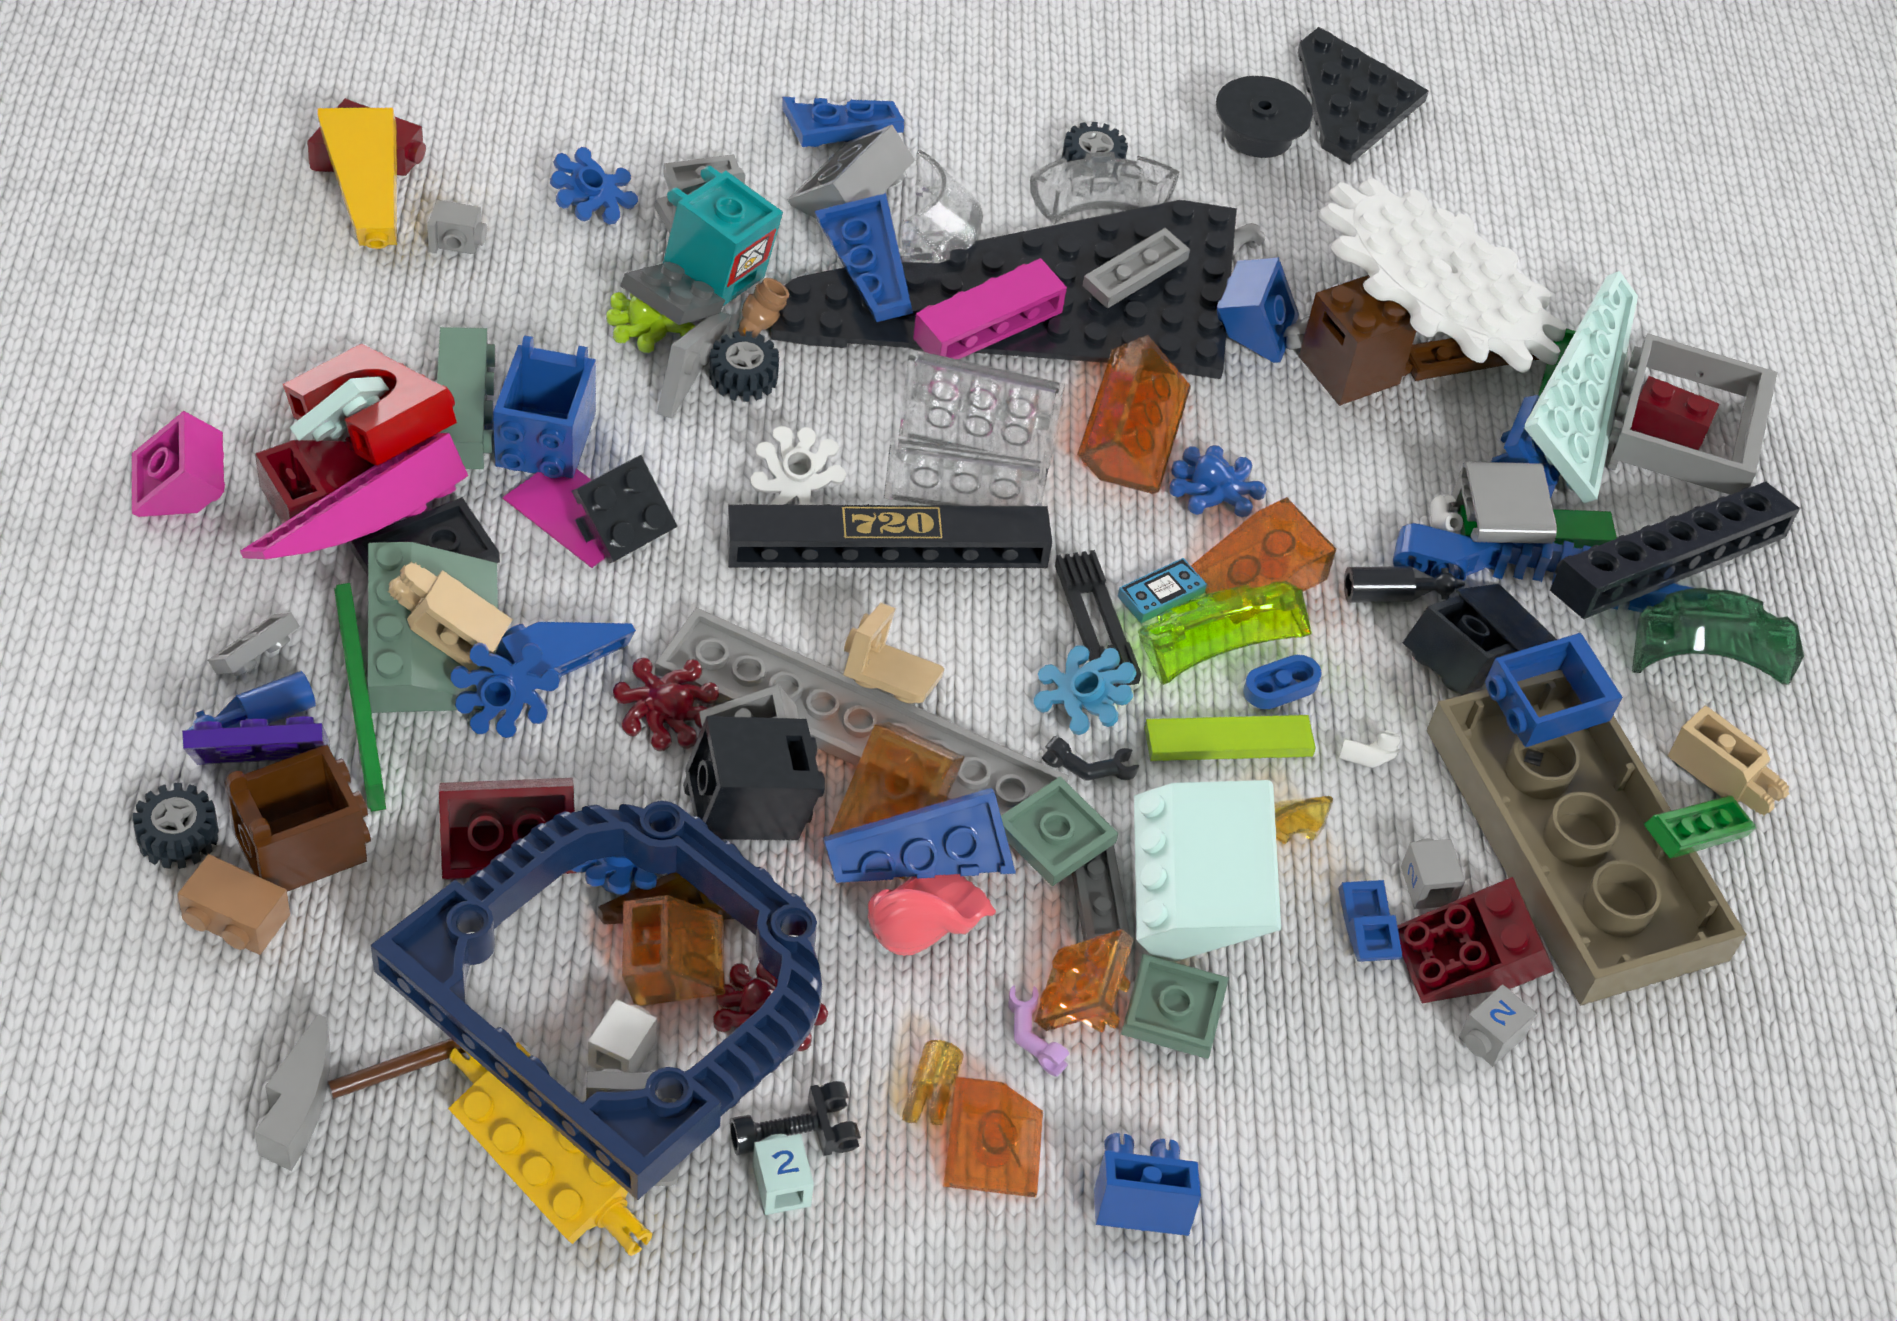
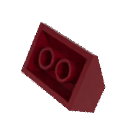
(489, 816)

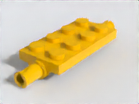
(542, 1161)

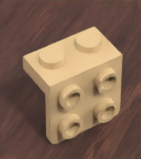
(885, 667)

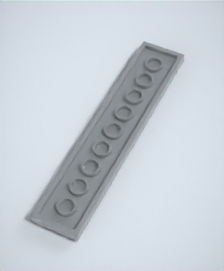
(842, 711)

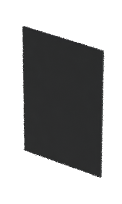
(1507, 616)

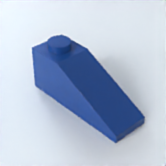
(565, 644)

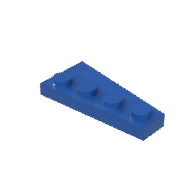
(869, 251)

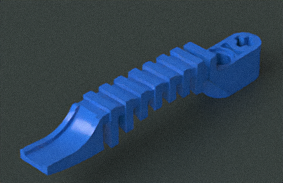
(1433, 549)

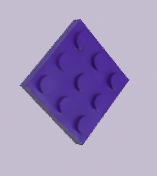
(252, 740)

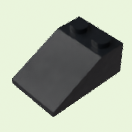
(1456, 644)

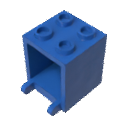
(545, 411)

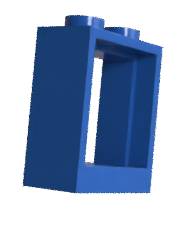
(1581, 670)

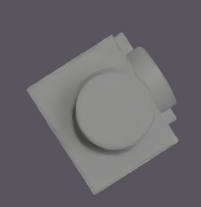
(455, 227)

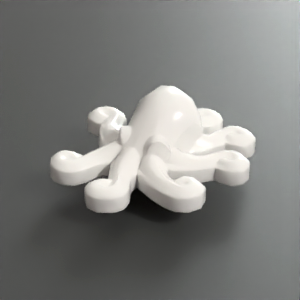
(799, 467)

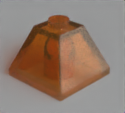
(992, 1139)

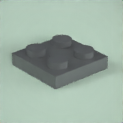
(673, 292)

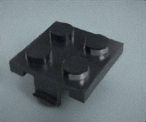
(623, 509)

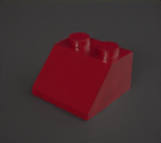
(1673, 414)

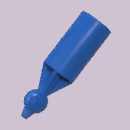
(269, 702)

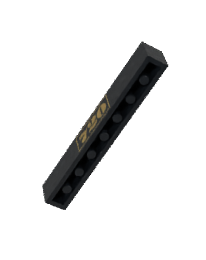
(888, 536)

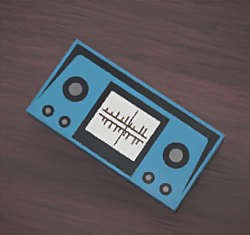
(1162, 590)

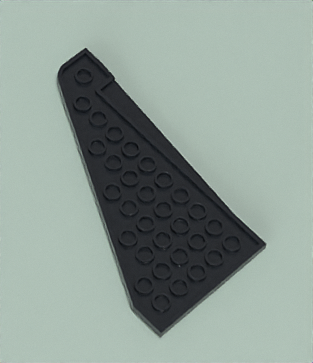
(1172, 310)

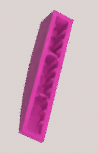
(368, 501)

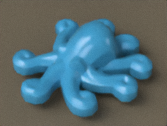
(1087, 687)

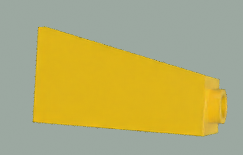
(365, 165)

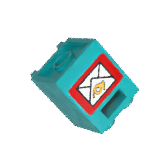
(722, 233)

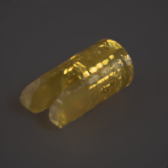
(933, 1081)

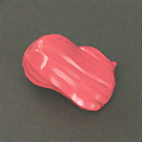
(925, 911)

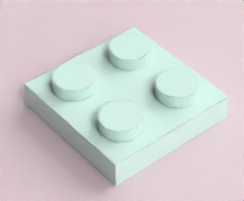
(329, 415)

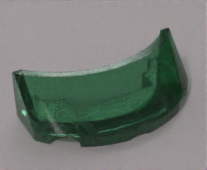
(1718, 625)

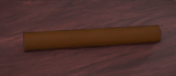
(392, 1068)

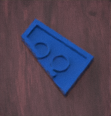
(832, 123)

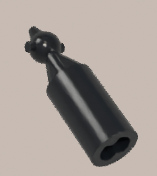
(1396, 584)

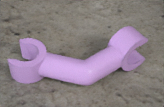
(1050, 1055)

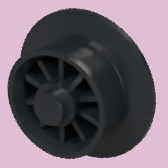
(1262, 115)

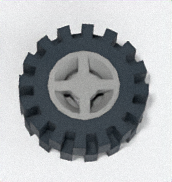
(1092, 140)
(744, 366)
(186, 811)

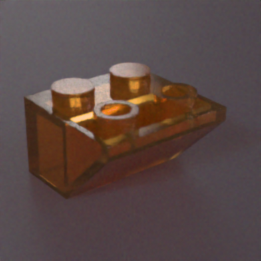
(671, 951)

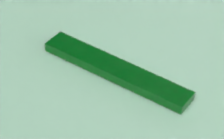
(360, 698)

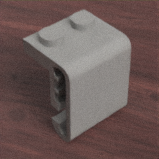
(1506, 502)

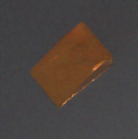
(1267, 549)
(896, 777)

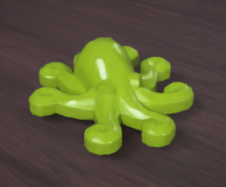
(643, 322)

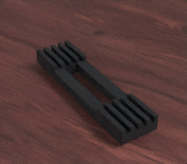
(1085, 575)

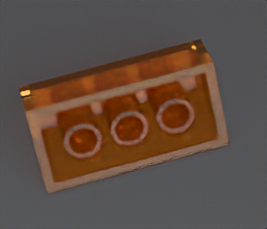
(1135, 417)

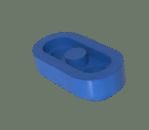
(1275, 683)

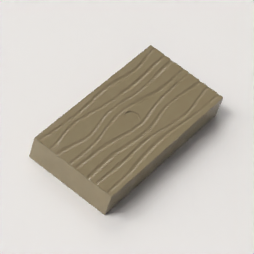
(1579, 847)

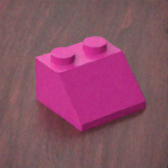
(178, 469)

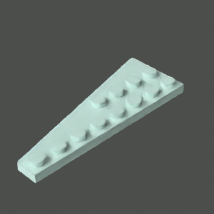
(1581, 397)

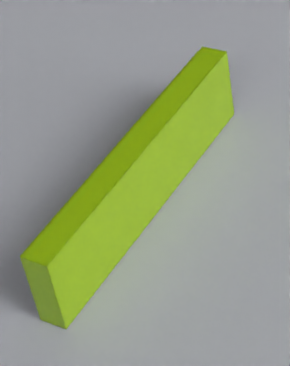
(1229, 737)

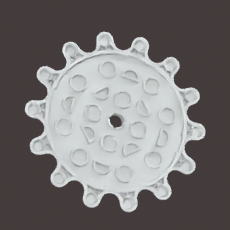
(1443, 274)

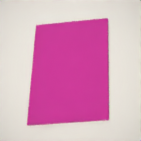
(554, 510)

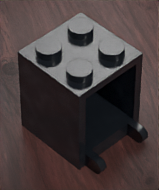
(754, 777)

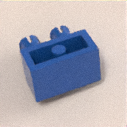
(1145, 1190)

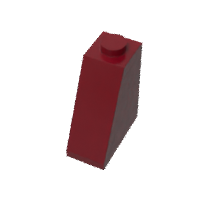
(409, 145)

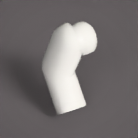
(1444, 514)
(1373, 754)

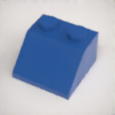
(1258, 307)

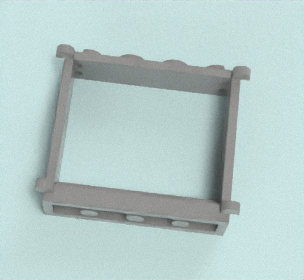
(1680, 461)

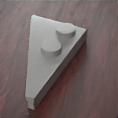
(687, 359)

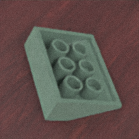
(402, 666)

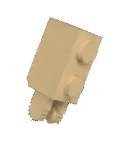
(448, 613)
(1728, 761)

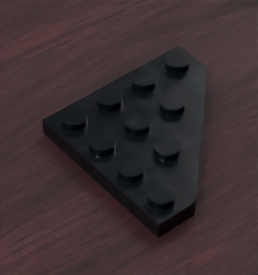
(1353, 95)

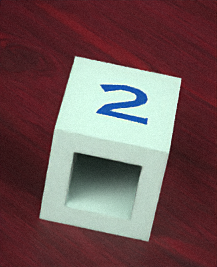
(782, 1173)

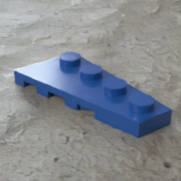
(940, 839)

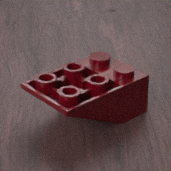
(305, 472)
(1474, 945)

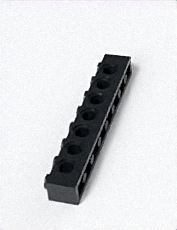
(1673, 549)

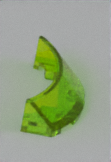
(1223, 624)

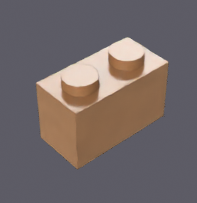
(233, 904)

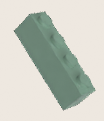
(464, 371)

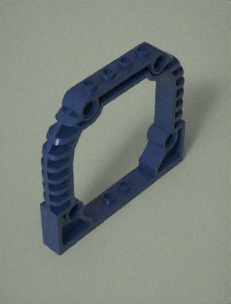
(633, 1131)

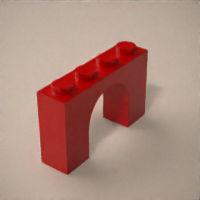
(401, 419)

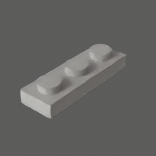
(1136, 267)

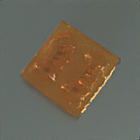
(1086, 983)

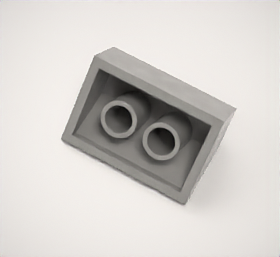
(855, 172)

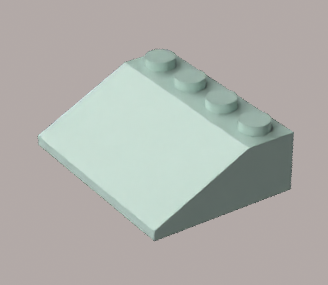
(1205, 866)

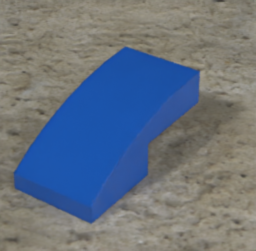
(1368, 921)

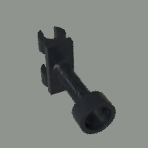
(821, 1100)

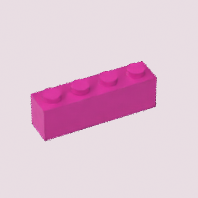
(990, 311)

